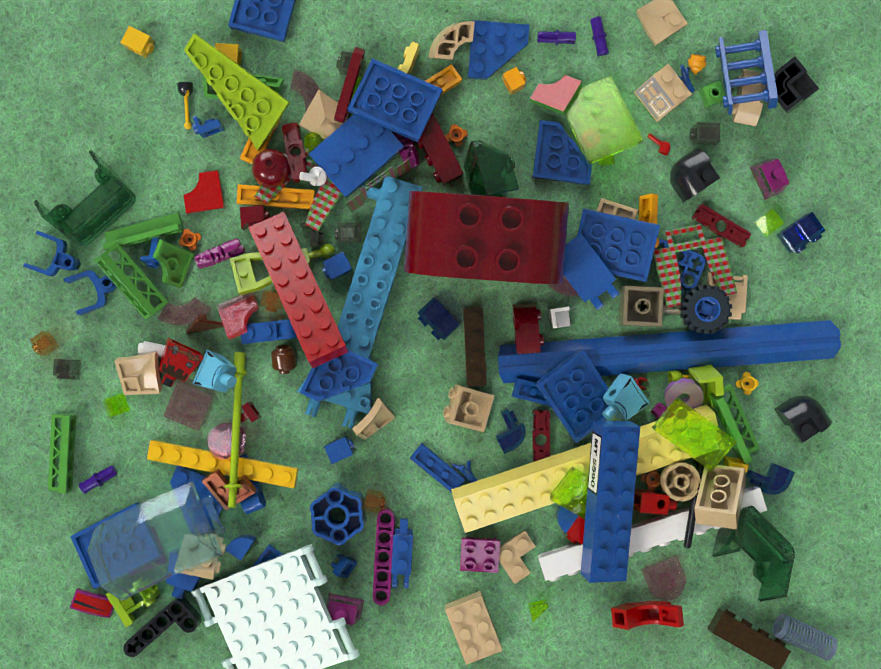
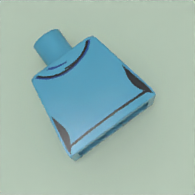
(215, 372)
(624, 398)

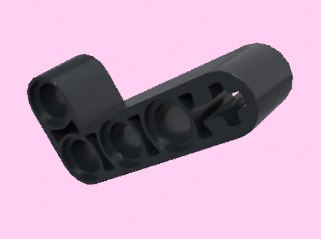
(158, 627)

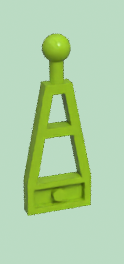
(244, 272)

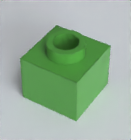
(707, 96)

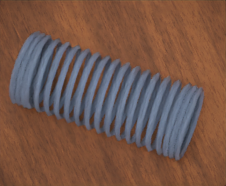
(820, 647)

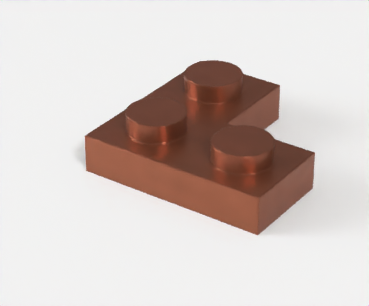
(215, 484)

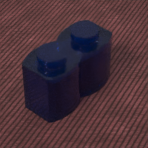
(801, 232)
(438, 319)

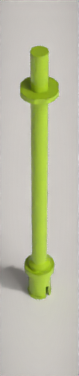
(239, 363)

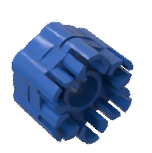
(337, 531)

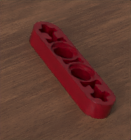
(349, 84)

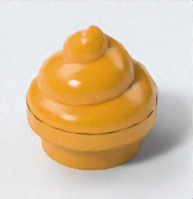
(697, 63)

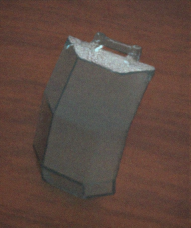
(154, 541)

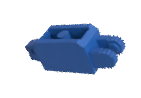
(402, 553)

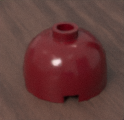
(270, 168)

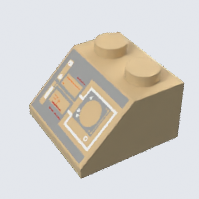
(662, 93)

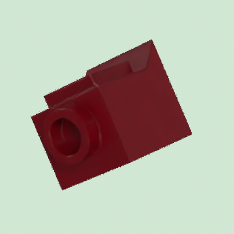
(252, 215)

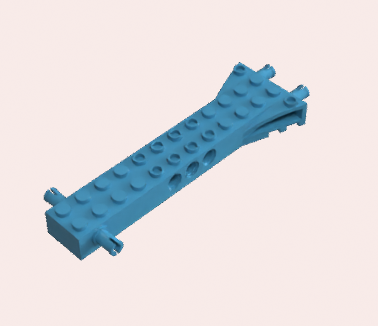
(372, 287)

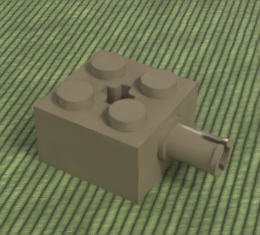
(653, 305)

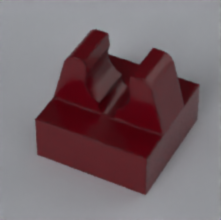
(249, 413)

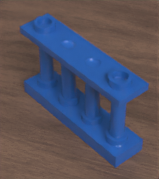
(765, 78)

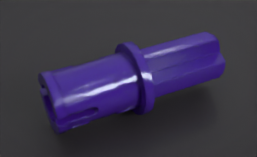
(599, 36)
(556, 37)
(97, 479)

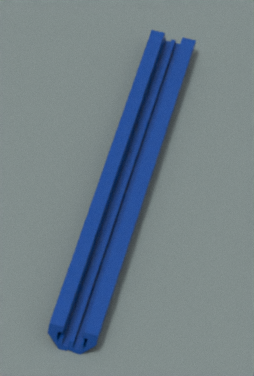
(679, 350)

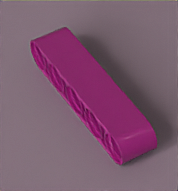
(383, 565)

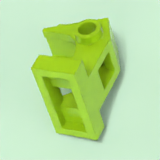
(125, 608)

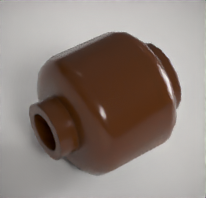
(283, 359)

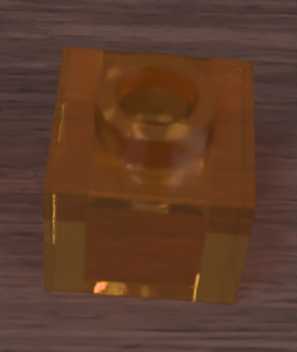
(271, 301)
(44, 343)
(374, 501)

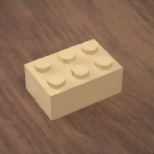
(720, 496)
(473, 627)

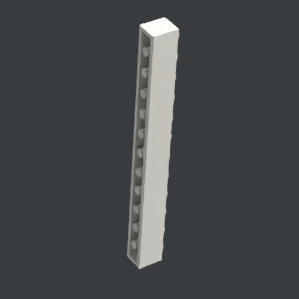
(643, 537)

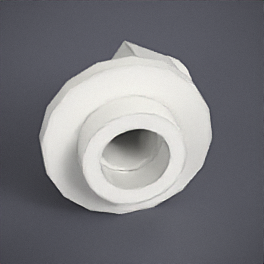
(316, 176)

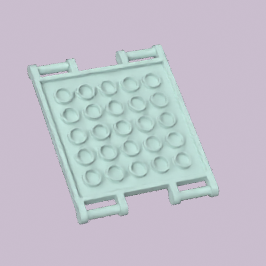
(276, 616)

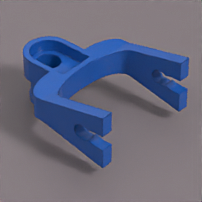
(60, 260)
(100, 287)

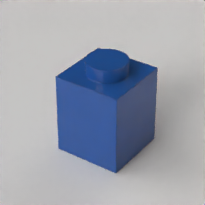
(337, 266)
(340, 449)

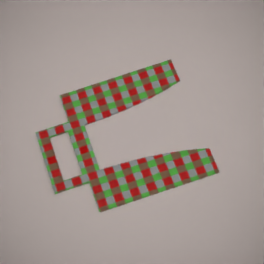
(396, 173)
(322, 203)
(668, 266)

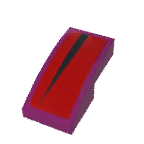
(91, 603)

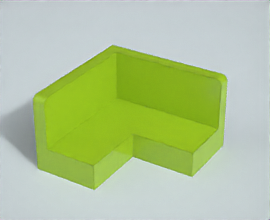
(709, 380)

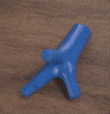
(685, 78)
(466, 471)

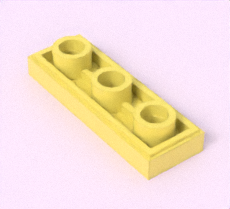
(410, 56)

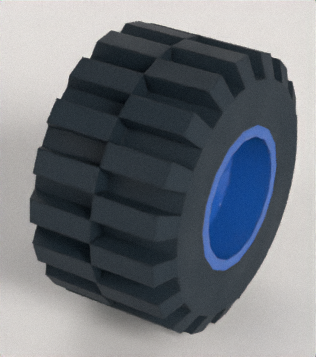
(705, 309)

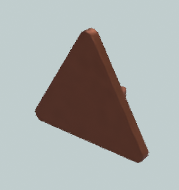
(202, 324)

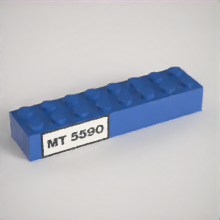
(610, 501)

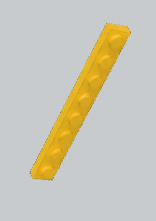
(206, 461)

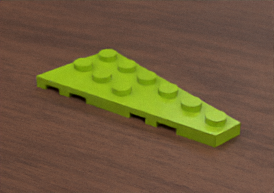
(244, 96)

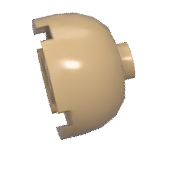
(680, 481)

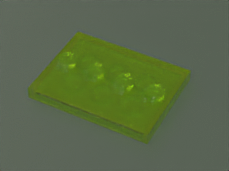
(602, 121)

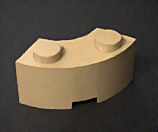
(450, 39)
(748, 112)

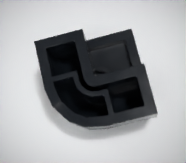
(793, 85)
(692, 174)
(803, 416)

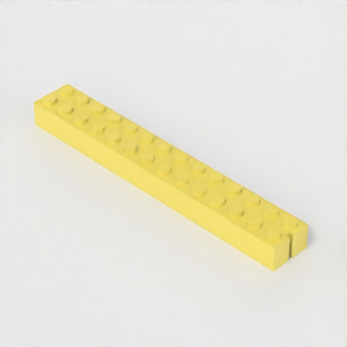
(531, 484)

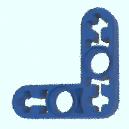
(687, 264)

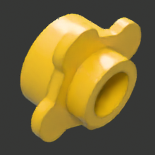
(747, 389)

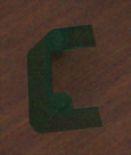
(489, 170)
(96, 211)
(765, 545)

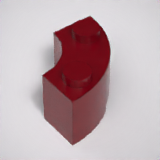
(527, 328)

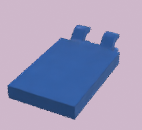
(587, 272)

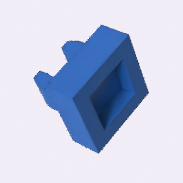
(344, 566)

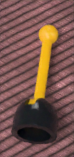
(186, 89)

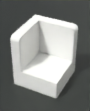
(559, 317)

